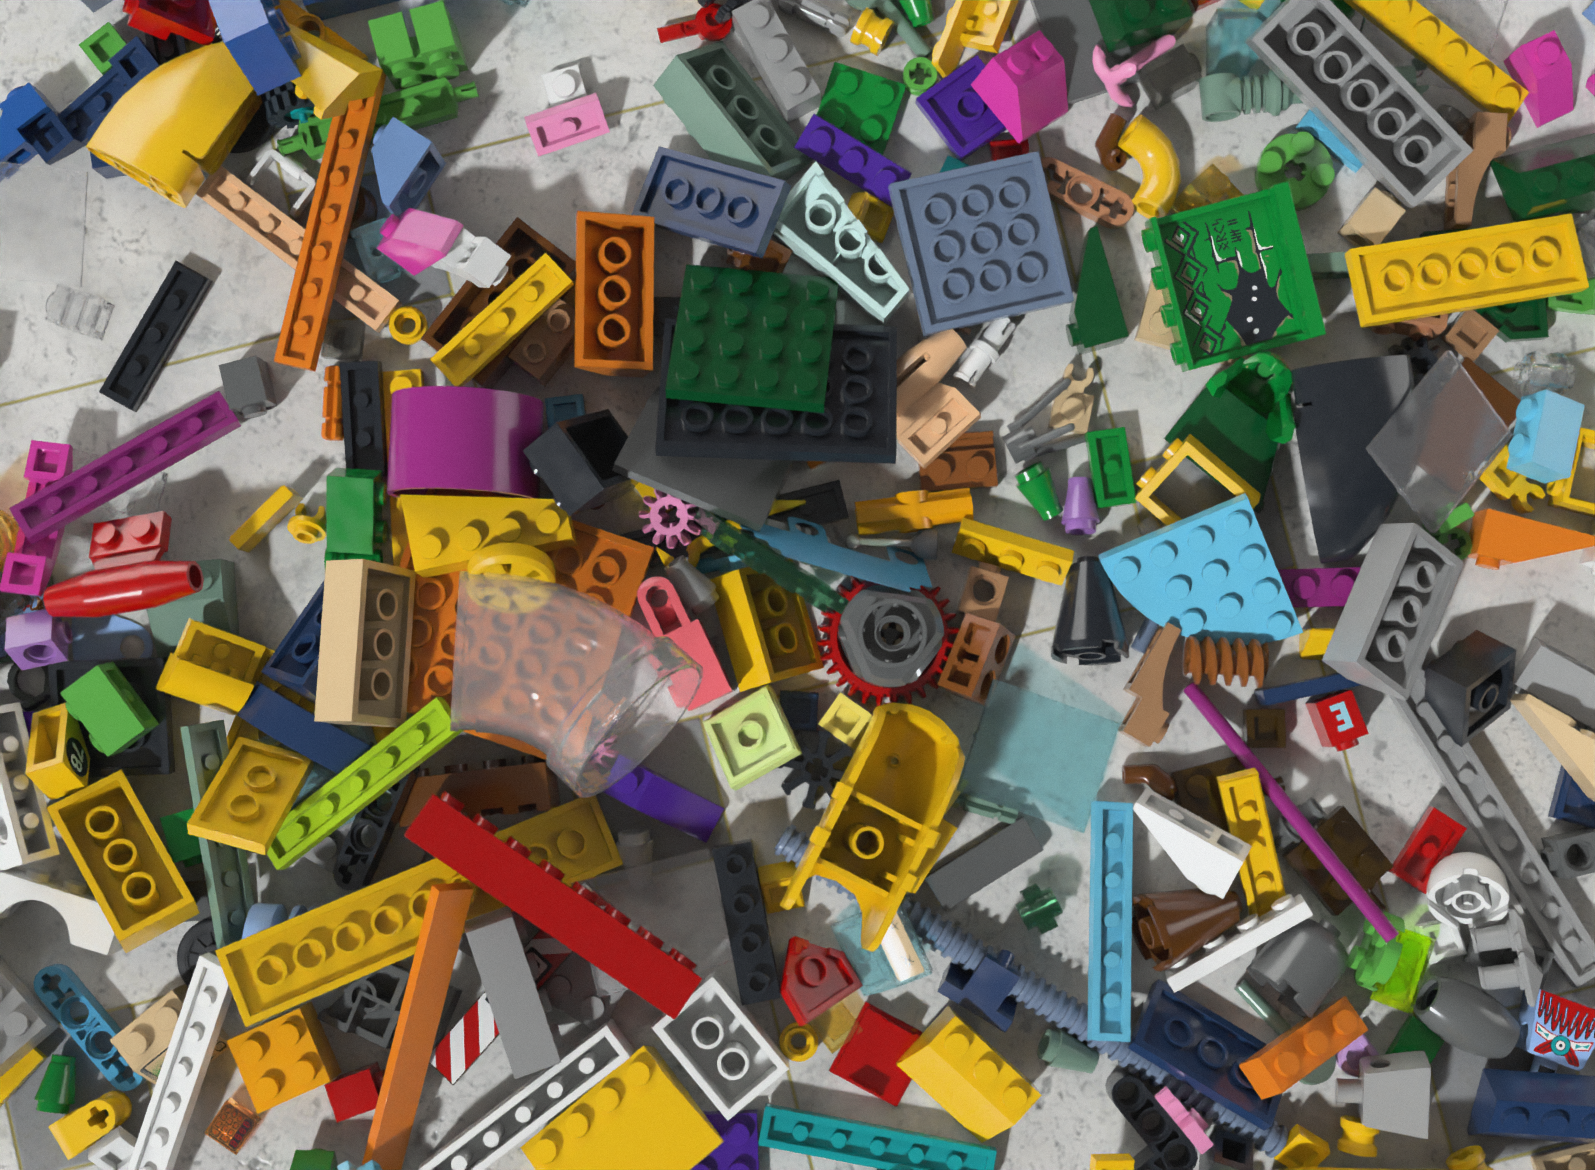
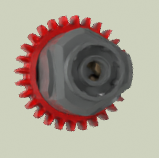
(880, 663)

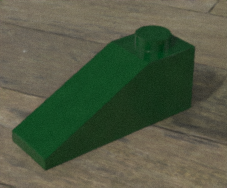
(1096, 310)

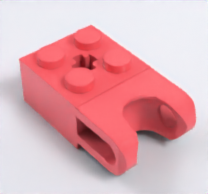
(691, 635)

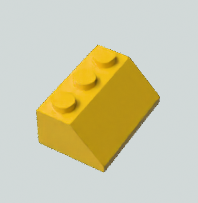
(764, 629)
(968, 1076)

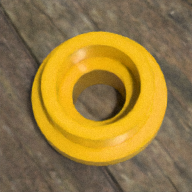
(398, 319)
(798, 1053)

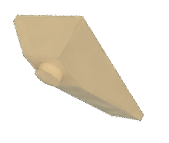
(1571, 747)

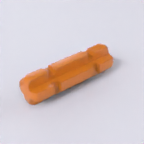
(332, 406)

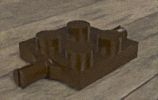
(1200, 791)
(1353, 849)

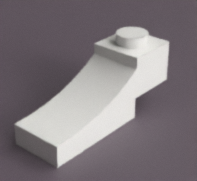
(475, 260)

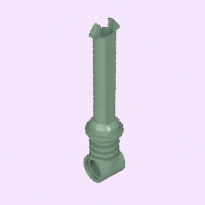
(1225, 95)

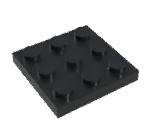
(151, 753)

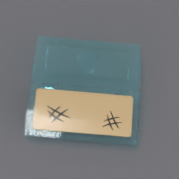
(895, 961)

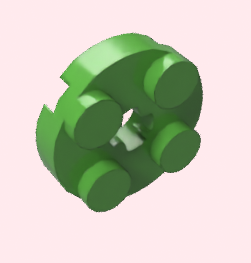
(1299, 150)
(1374, 957)

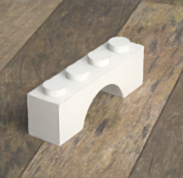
(79, 908)

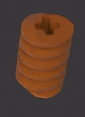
(1226, 660)

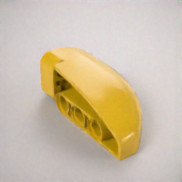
(178, 122)

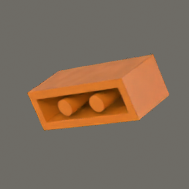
(1303, 1048)

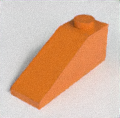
(1510, 539)

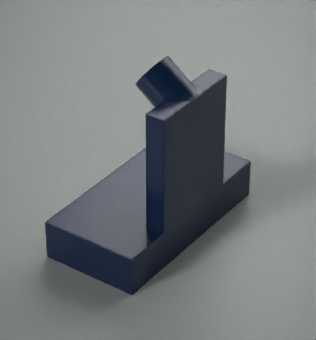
(984, 990)

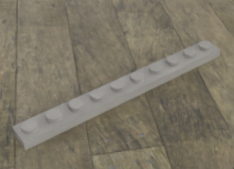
(1502, 838)

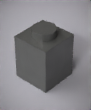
(248, 386)

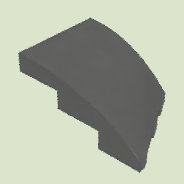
(374, 1005)

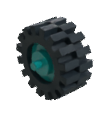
(285, 107)

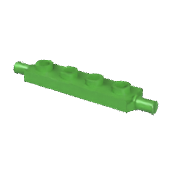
(413, 106)

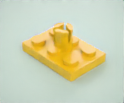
(250, 796)

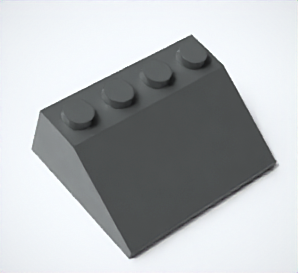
(725, 486)

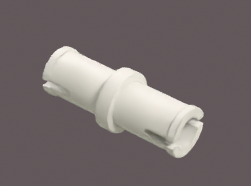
(984, 352)

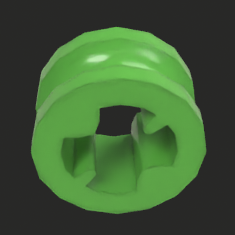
(909, 70)
(1463, 538)

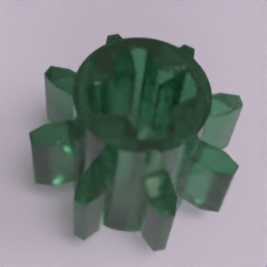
(1038, 908)

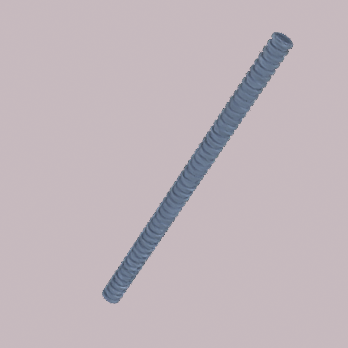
(1054, 1006)

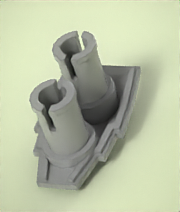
(1523, 972)

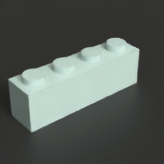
(837, 246)

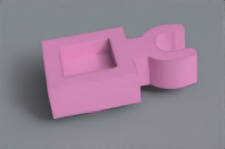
(1189, 1122)

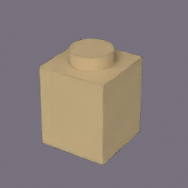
(1372, 219)

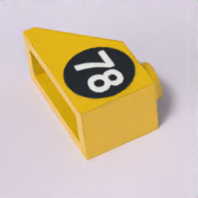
(57, 753)

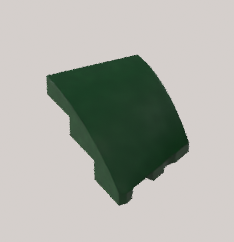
(1233, 434)

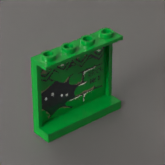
(1233, 278)

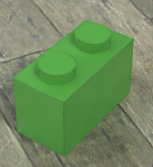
(108, 709)

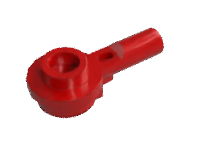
(703, 25)

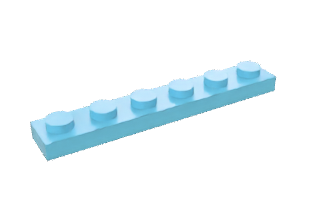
(1110, 922)

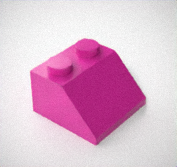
(1025, 86)

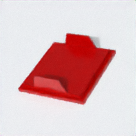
(873, 1053)

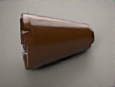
(1180, 922)

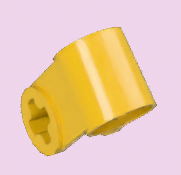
(89, 1123)

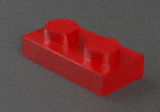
(1428, 844)

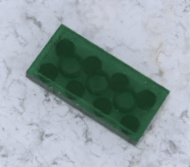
(767, 561)

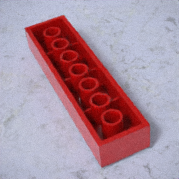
(552, 905)

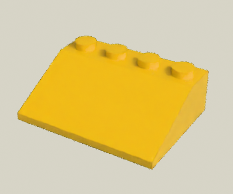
(628, 1122)

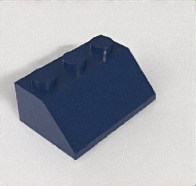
(297, 656)
(1534, 1106)

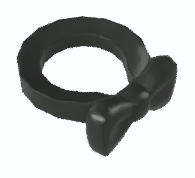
(29, 700)

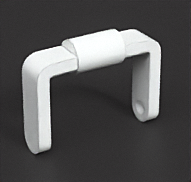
(291, 166)

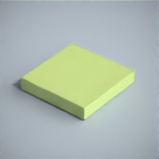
(752, 737)

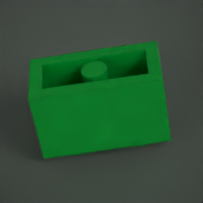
(355, 511)

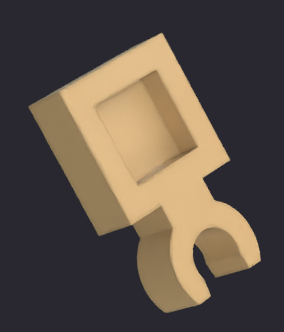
(1073, 404)

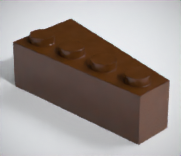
(488, 790)

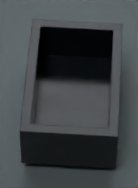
(578, 461)

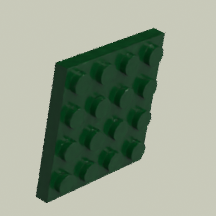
(753, 338)

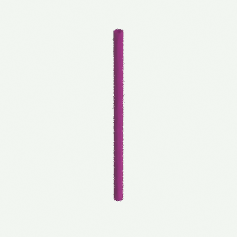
(1292, 813)

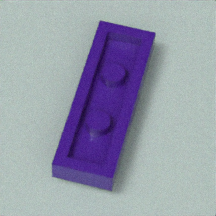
(850, 158)

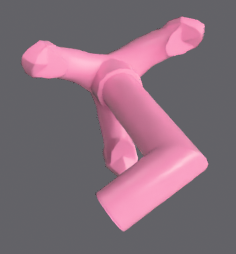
(1118, 74)

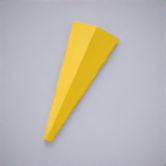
(331, 75)

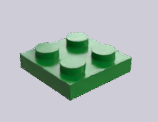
(862, 104)

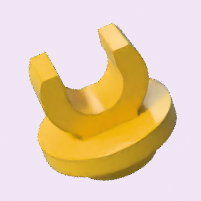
(307, 528)

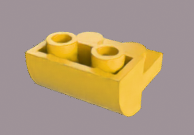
(211, 668)

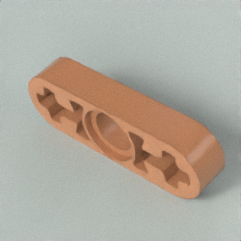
(1096, 186)

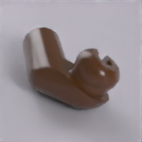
(1107, 146)
(1153, 776)

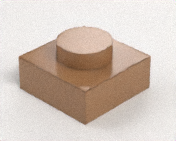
(1470, 334)

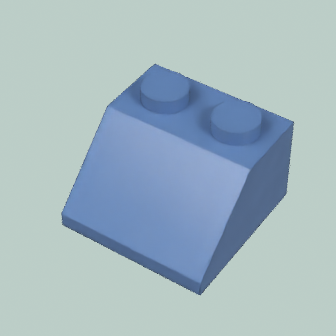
(404, 165)

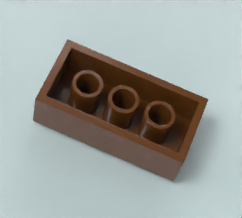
(525, 248)

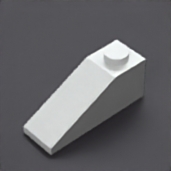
(1195, 845)

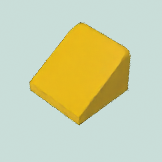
(872, 213)
(1314, 643)
(774, 883)

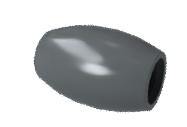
(1466, 1017)

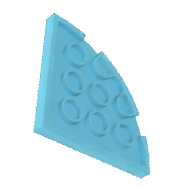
(1207, 577)

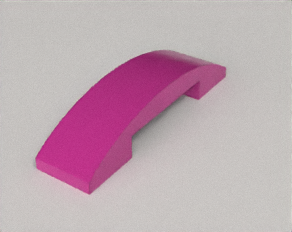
(32, 564)

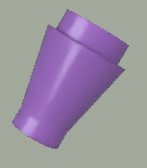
(1080, 510)

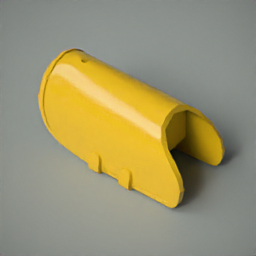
(884, 814)

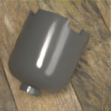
(1302, 965)

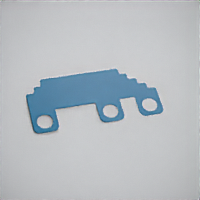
(818, 552)

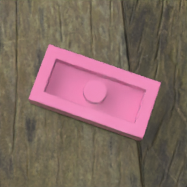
(567, 124)

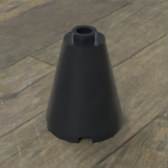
(1089, 617)

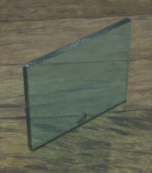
(1038, 756)

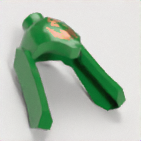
(1262, 386)

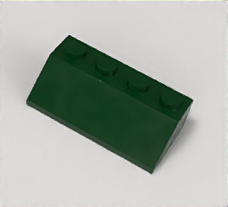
(1548, 179)

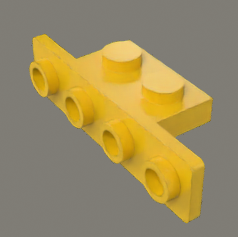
(972, 25)

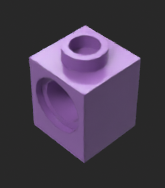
(37, 639)

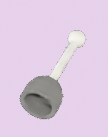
(923, 543)

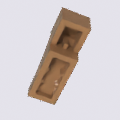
(1488, 139)
(1146, 716)

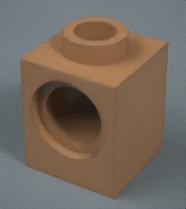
(967, 601)

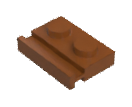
(964, 464)

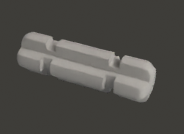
(817, 15)

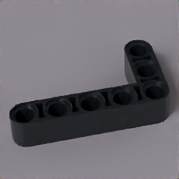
(1158, 1139)

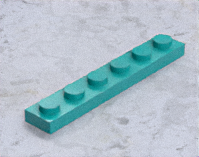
(868, 1143)

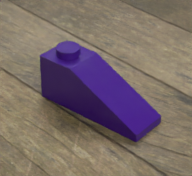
(667, 802)

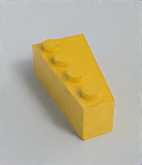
(451, 529)

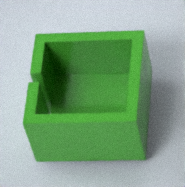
(421, 58)

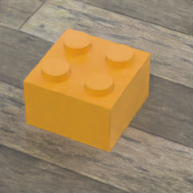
(284, 1057)

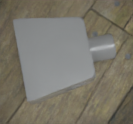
(1391, 1092)

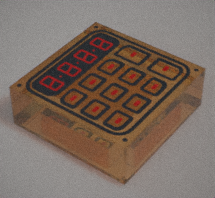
(233, 1126)

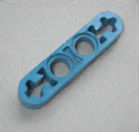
(85, 1032)

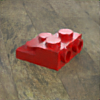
(183, 17)

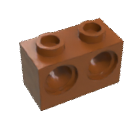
(976, 658)

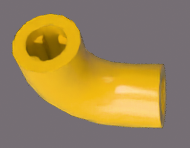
(1158, 165)

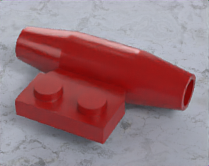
(126, 571)

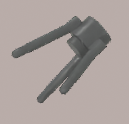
(1026, 445)

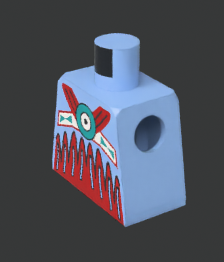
(1556, 1032)

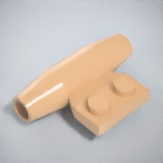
(927, 411)

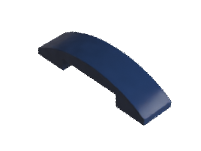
(66, 132)
(297, 729)

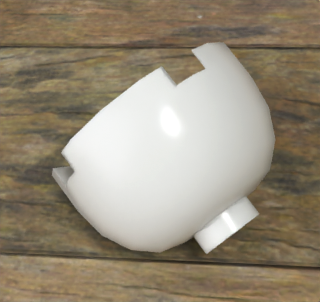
(1467, 891)

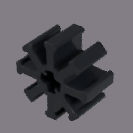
(805, 775)

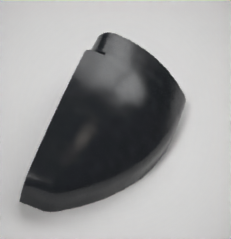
(1335, 420)

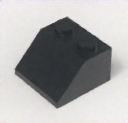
(1471, 685)

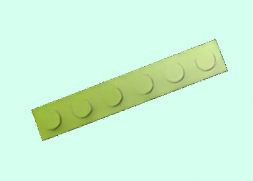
(362, 782)

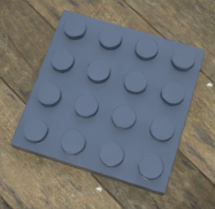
(981, 243)

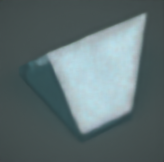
(1225, 40)

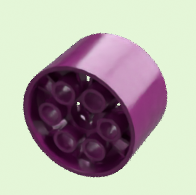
(463, 441)

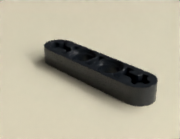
(384, 825)

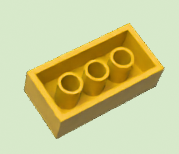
(123, 861)

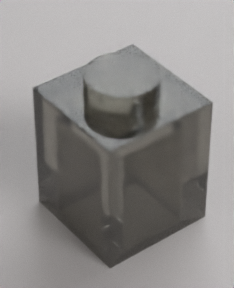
(1170, 76)

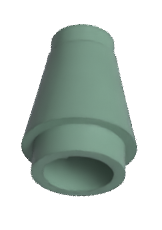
(1066, 1052)

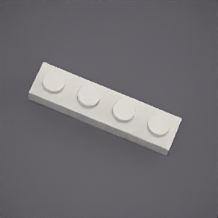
(1250, 933)

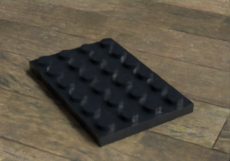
(855, 424)

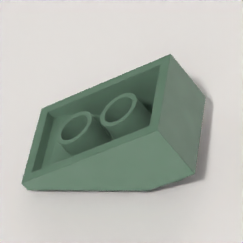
(212, 605)

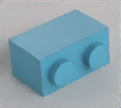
(1545, 436)

